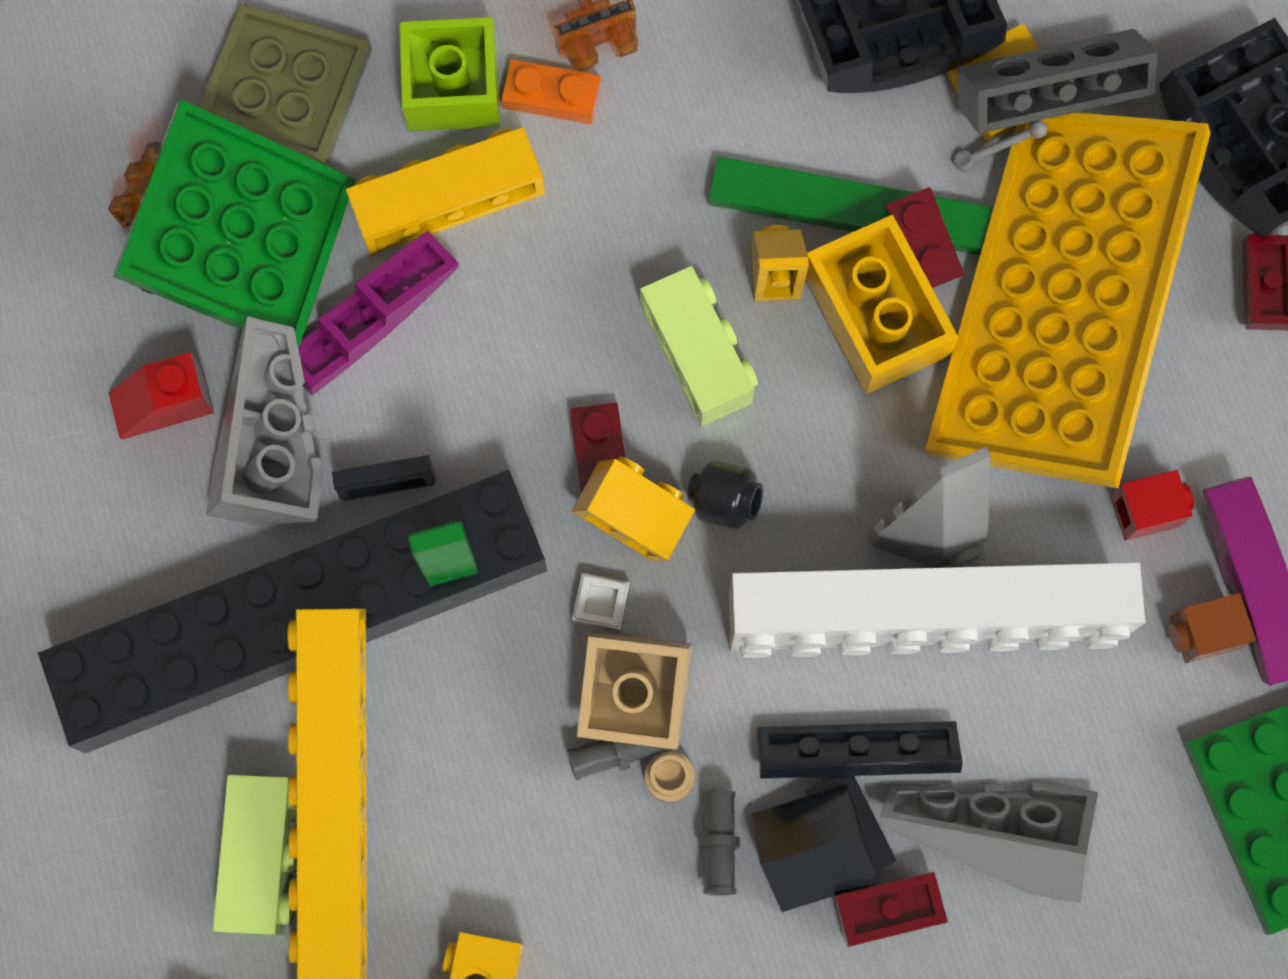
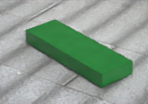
(443, 553)

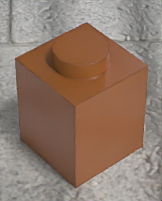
(1211, 628)

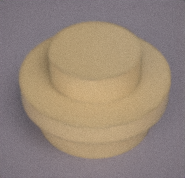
(669, 776)

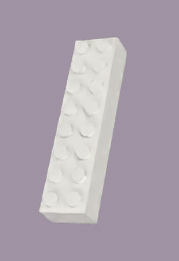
(934, 608)

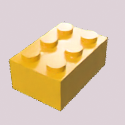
(879, 304)

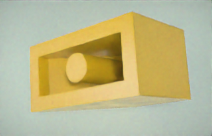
(778, 263)

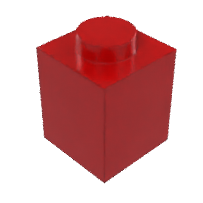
(1152, 504)

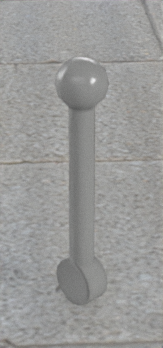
(965, 160)

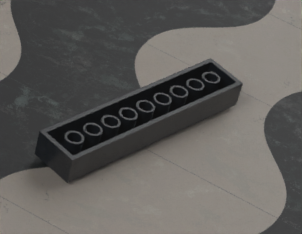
(238, 628)

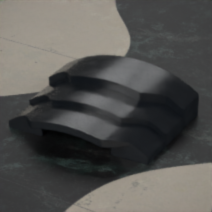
(897, 42)
(1245, 102)

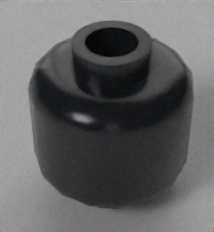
(725, 494)

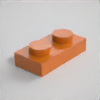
(551, 91)

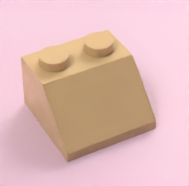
(634, 689)

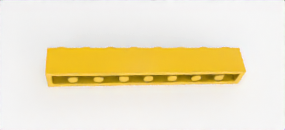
(329, 794)

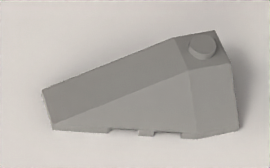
(266, 445)
(945, 516)
(1022, 838)

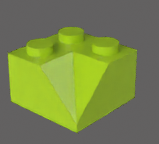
(449, 74)

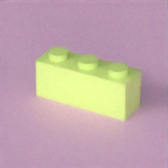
(698, 345)
(255, 857)

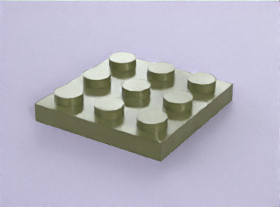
(286, 80)

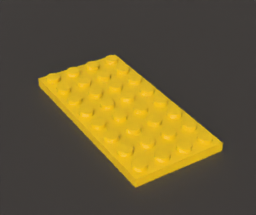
(1070, 296)

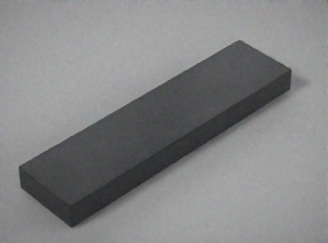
(859, 750)

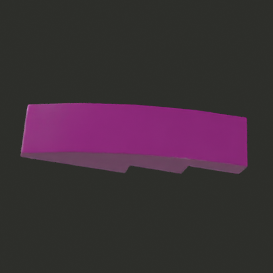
(374, 310)
(1254, 568)

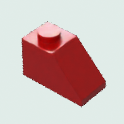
(160, 396)

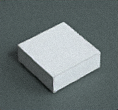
(600, 602)

